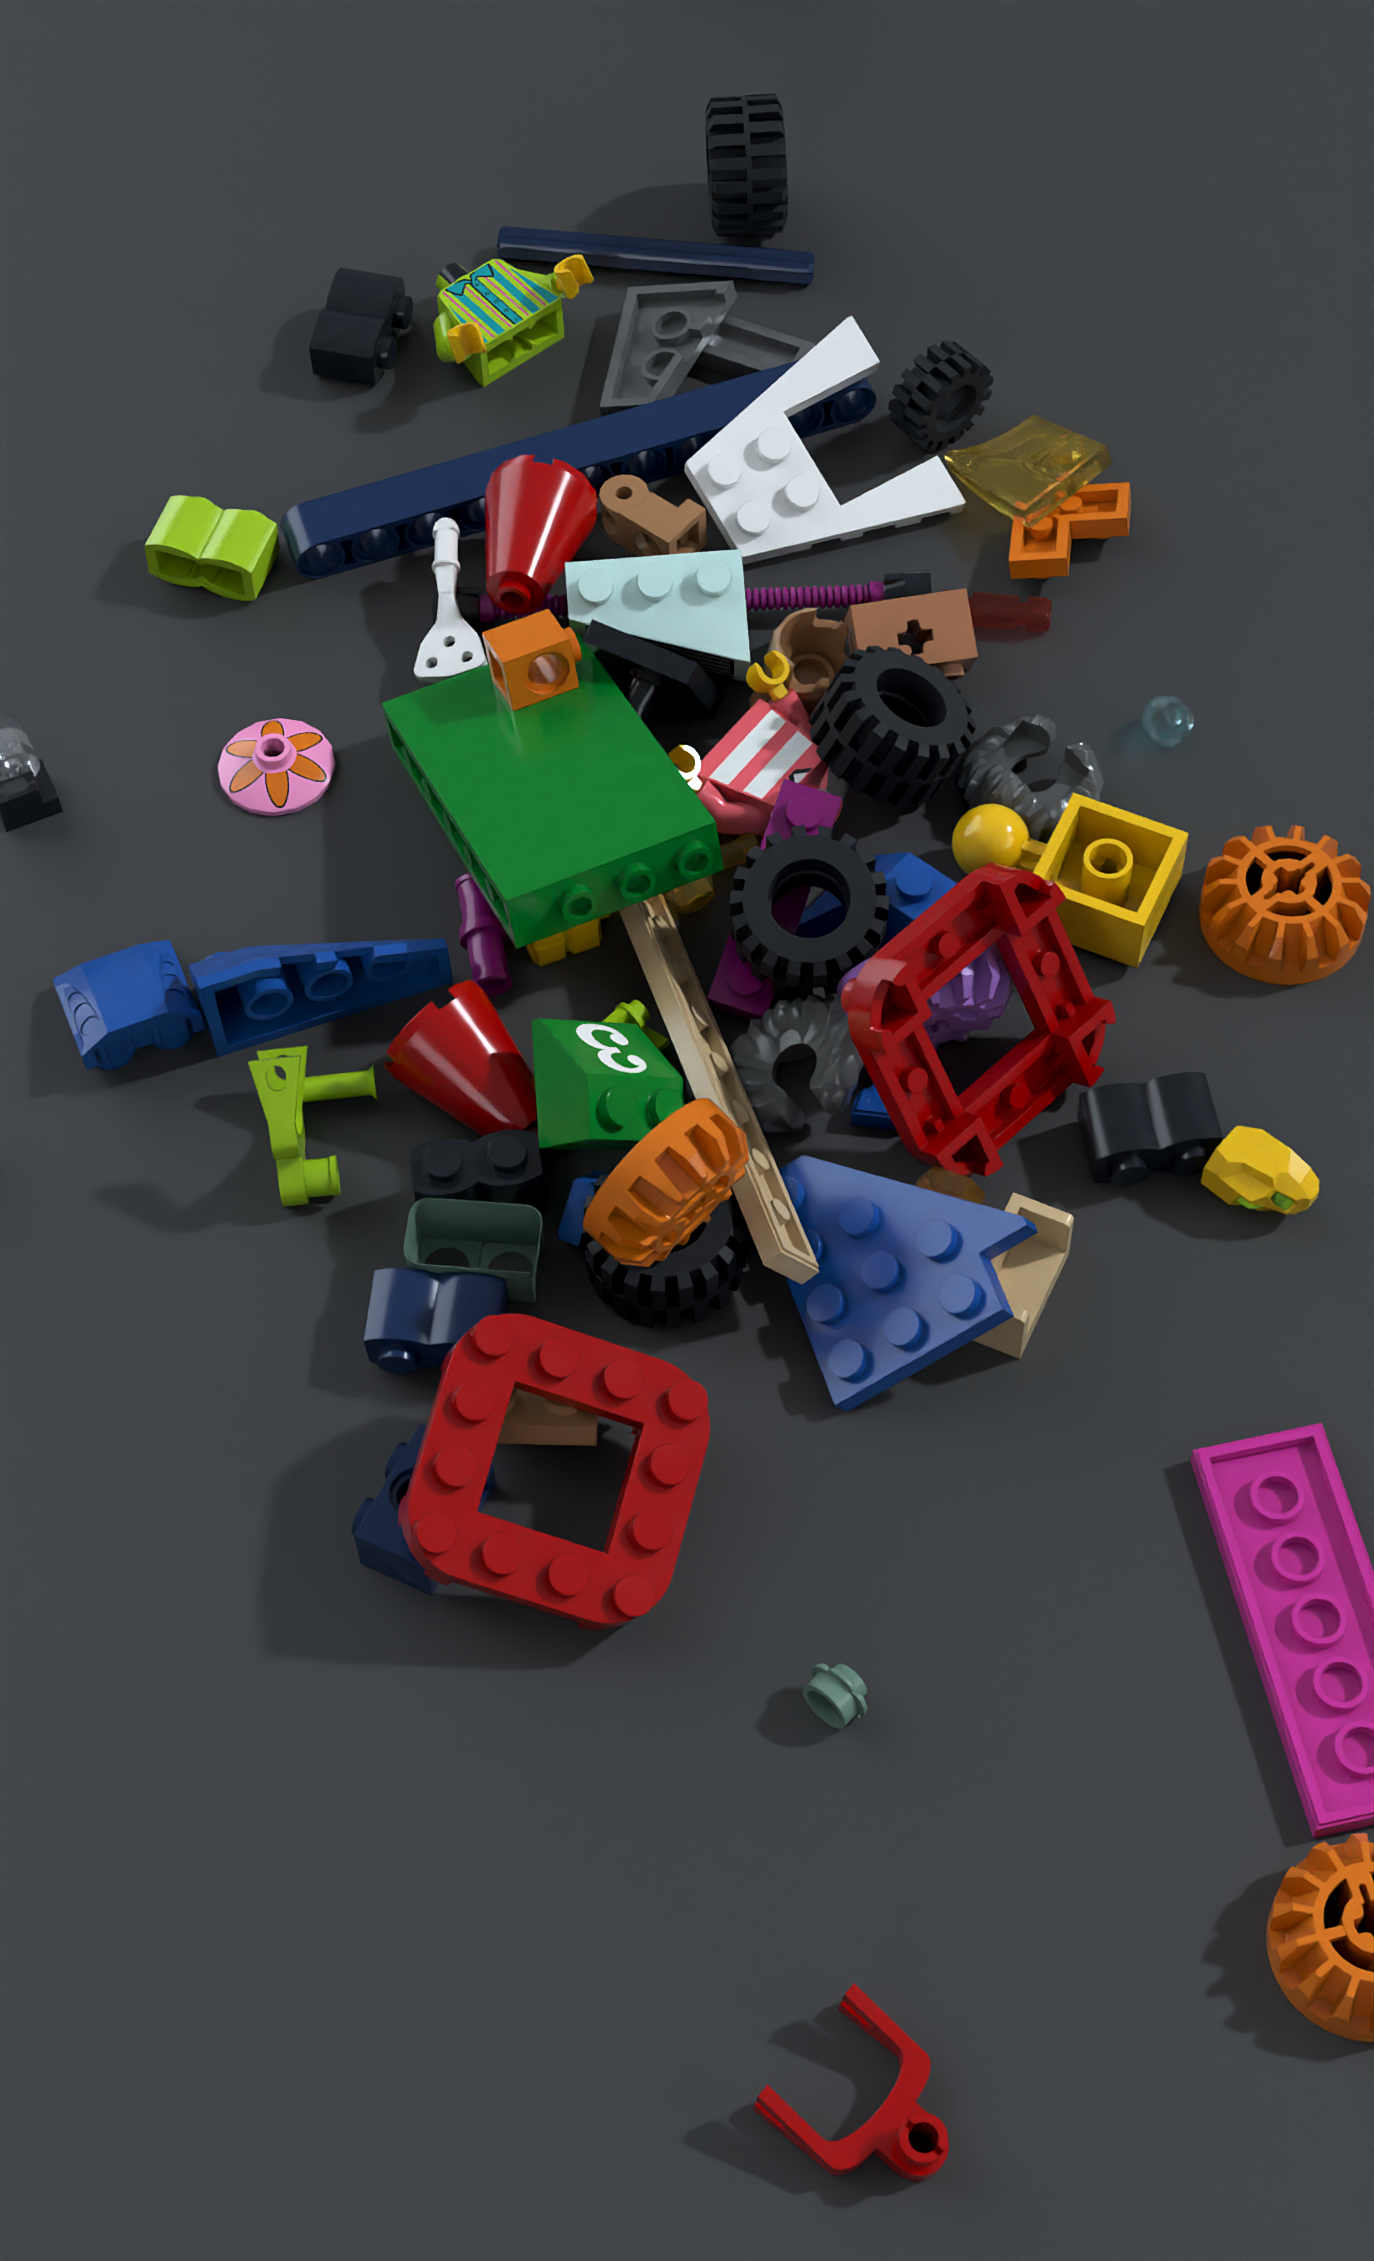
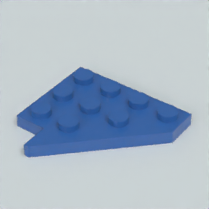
(897, 1274)

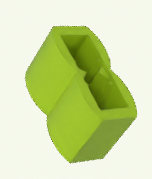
(212, 547)

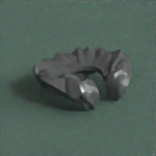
(989, 777)
(791, 1034)

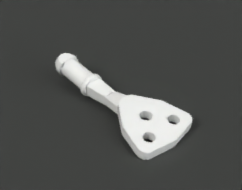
(449, 624)

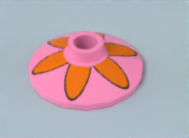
(281, 782)

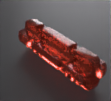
(1007, 612)

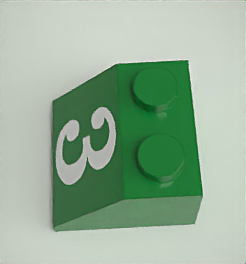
(599, 1085)

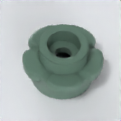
(836, 1694)

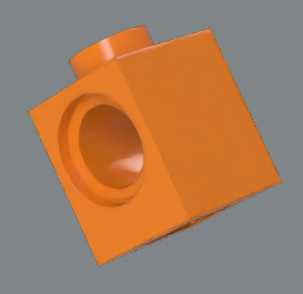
(532, 659)

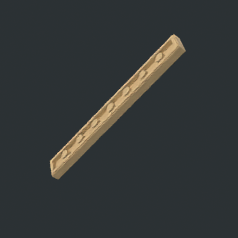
(713, 1076)

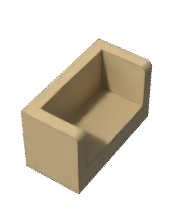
(1029, 1273)

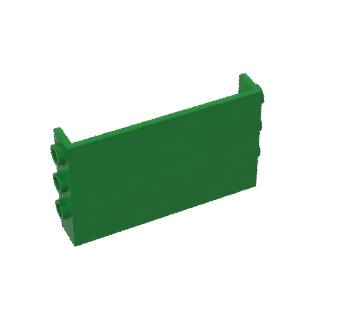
(553, 802)

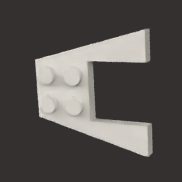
(769, 489)

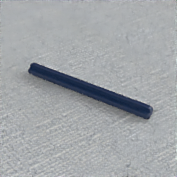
(657, 255)

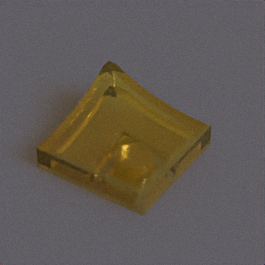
(1029, 468)

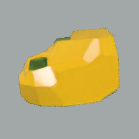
(1260, 1173)

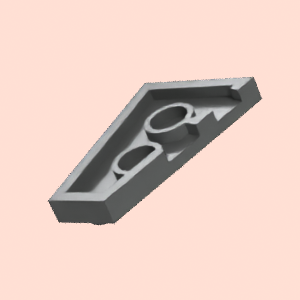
(661, 340)

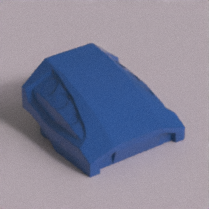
(127, 1004)

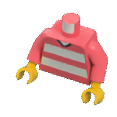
(748, 765)

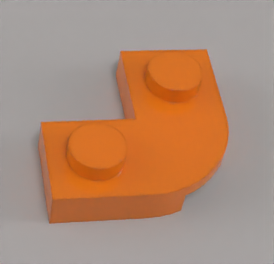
(1091, 512)

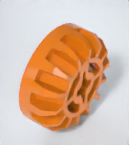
(1283, 929)
(668, 1184)
(1322, 1980)

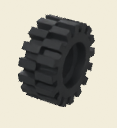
(940, 395)

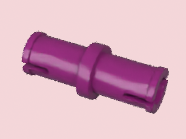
(483, 938)

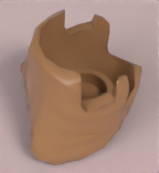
(813, 652)

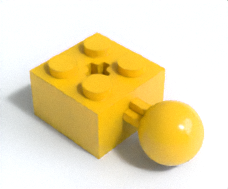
(1104, 859)

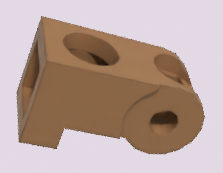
(648, 522)

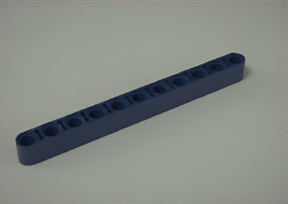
(643, 441)

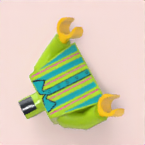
(502, 313)

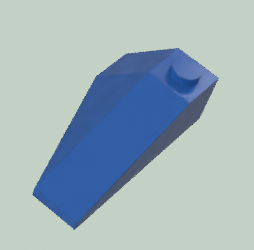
(289, 988)

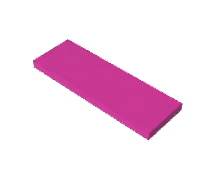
(1304, 1607)

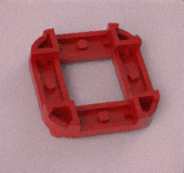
(890, 1006)
(526, 1565)

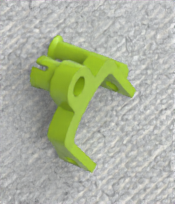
(283, 1109)

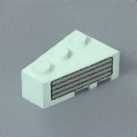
(672, 600)

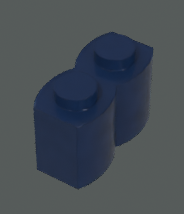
(423, 1314)

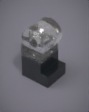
(24, 781)

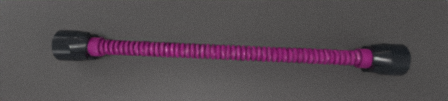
(479, 609)

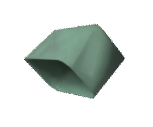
(464, 1226)

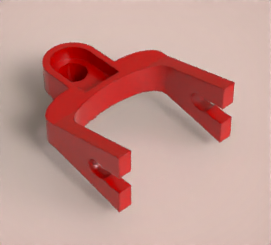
(889, 2128)

